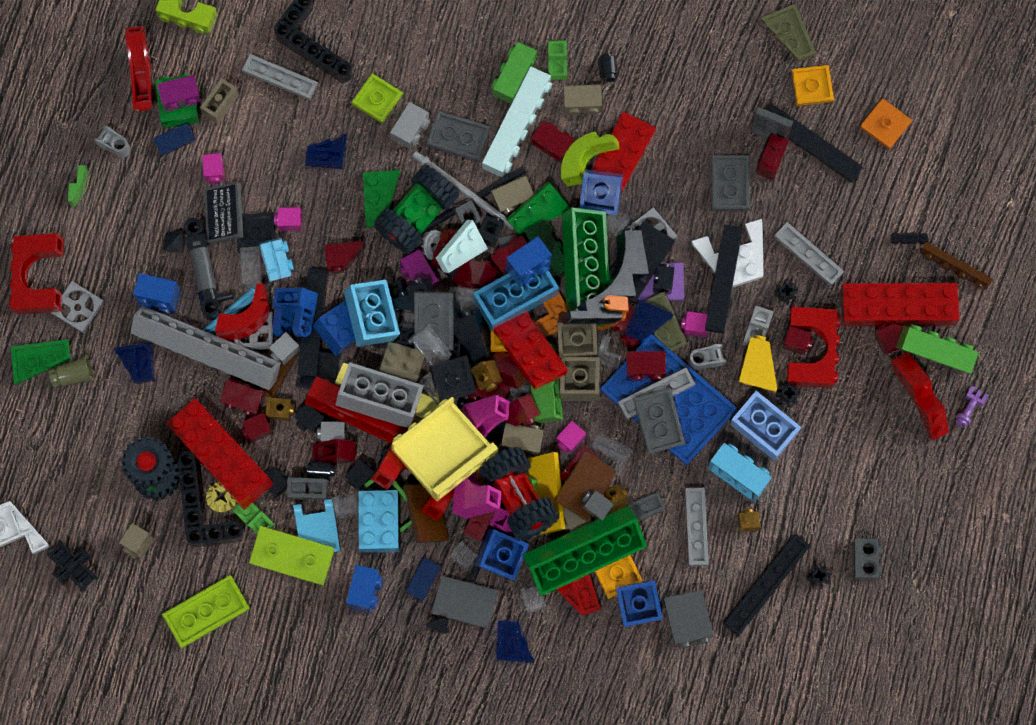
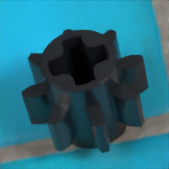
(789, 289)
(792, 391)
(821, 571)

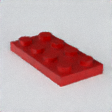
(633, 140)
(530, 351)

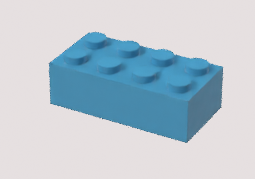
(505, 300)

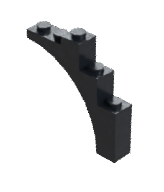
(467, 324)

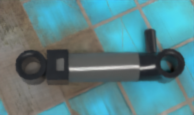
(203, 271)

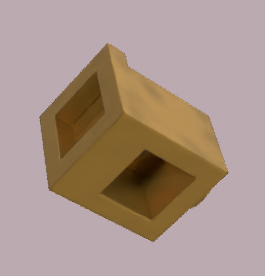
(487, 375)
(274, 414)
(617, 497)
(748, 520)

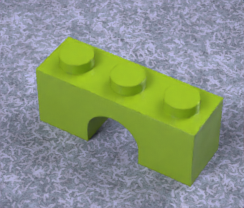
(199, 19)

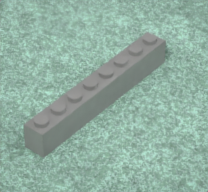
(205, 347)

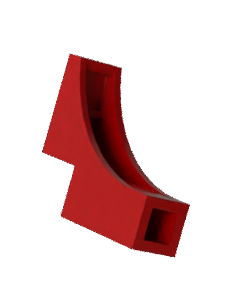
(139, 68)
(921, 392)

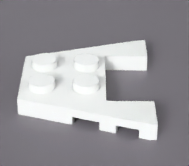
(750, 255)
(15, 526)

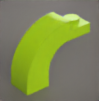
(581, 152)

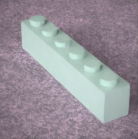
(516, 122)

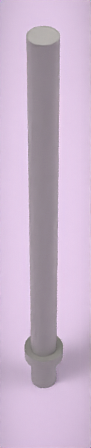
(462, 189)

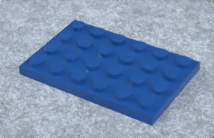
(699, 409)

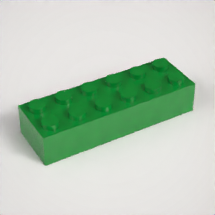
(584, 255)
(584, 550)

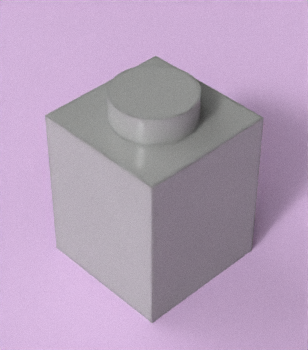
(284, 349)
(331, 431)

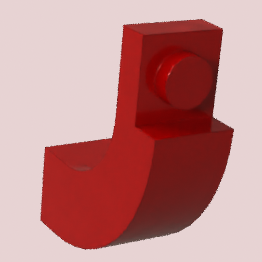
(248, 322)

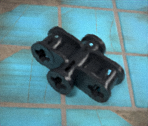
(71, 565)

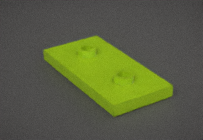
(292, 555)
(206, 611)

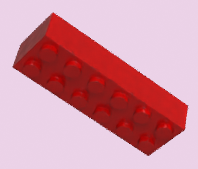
(899, 304)
(219, 454)

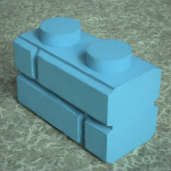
(275, 258)

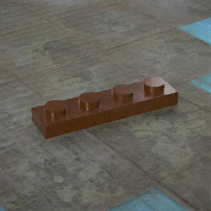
(951, 263)

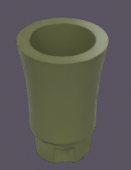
(72, 373)

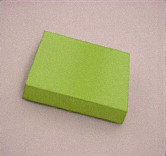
(377, 98)

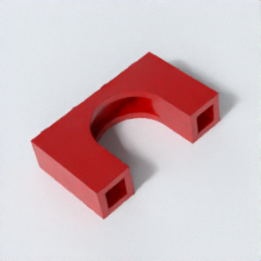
(25, 252)
(825, 324)
(388, 472)

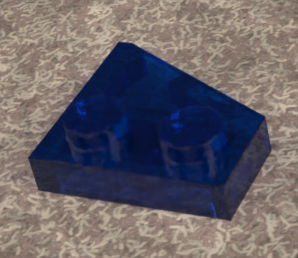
(327, 153)
(646, 320)
(138, 361)
(511, 644)

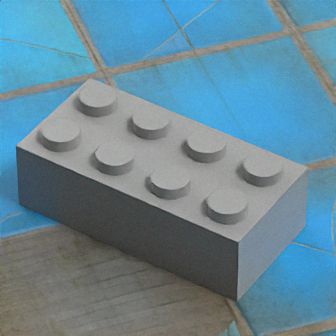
(379, 395)

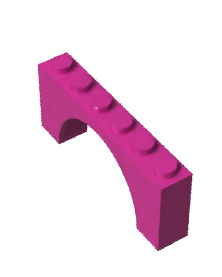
(469, 496)

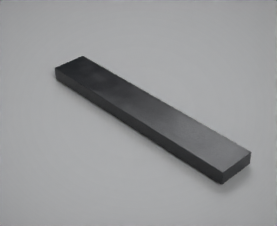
(820, 148)
(724, 279)
(311, 344)
(766, 585)

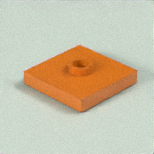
(886, 124)

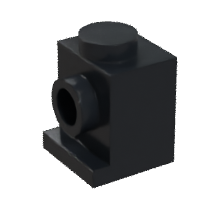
(491, 223)
(664, 279)

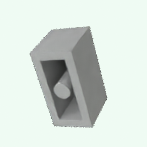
(410, 125)

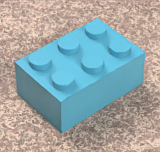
(371, 313)
(739, 472)
(378, 521)

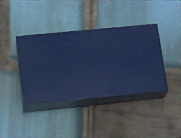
(174, 139)
(423, 579)

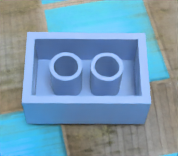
(765, 425)

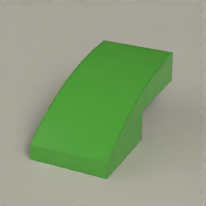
(557, 60)
(77, 189)
(252, 517)

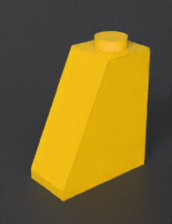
(758, 365)

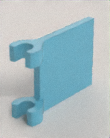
(318, 526)

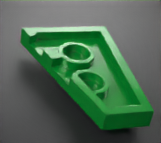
(378, 193)
(541, 206)
(38, 358)

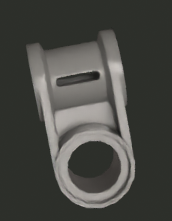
(110, 140)
(710, 356)

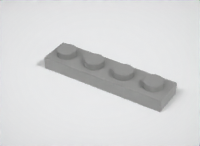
(280, 77)
(809, 254)
(677, 382)
(696, 527)

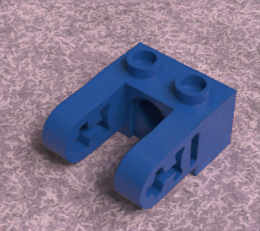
(291, 301)

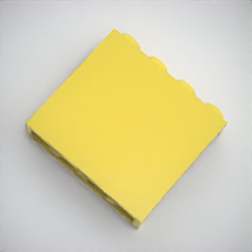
(443, 449)

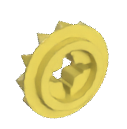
(219, 506)

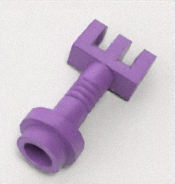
(963, 419)

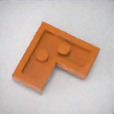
(556, 309)

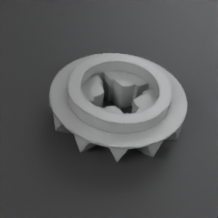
(431, 237)

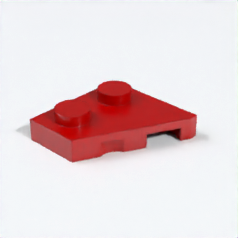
(581, 595)

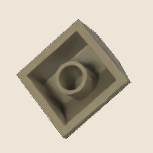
(576, 340)

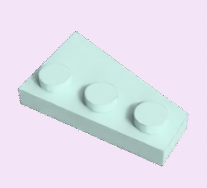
(462, 247)

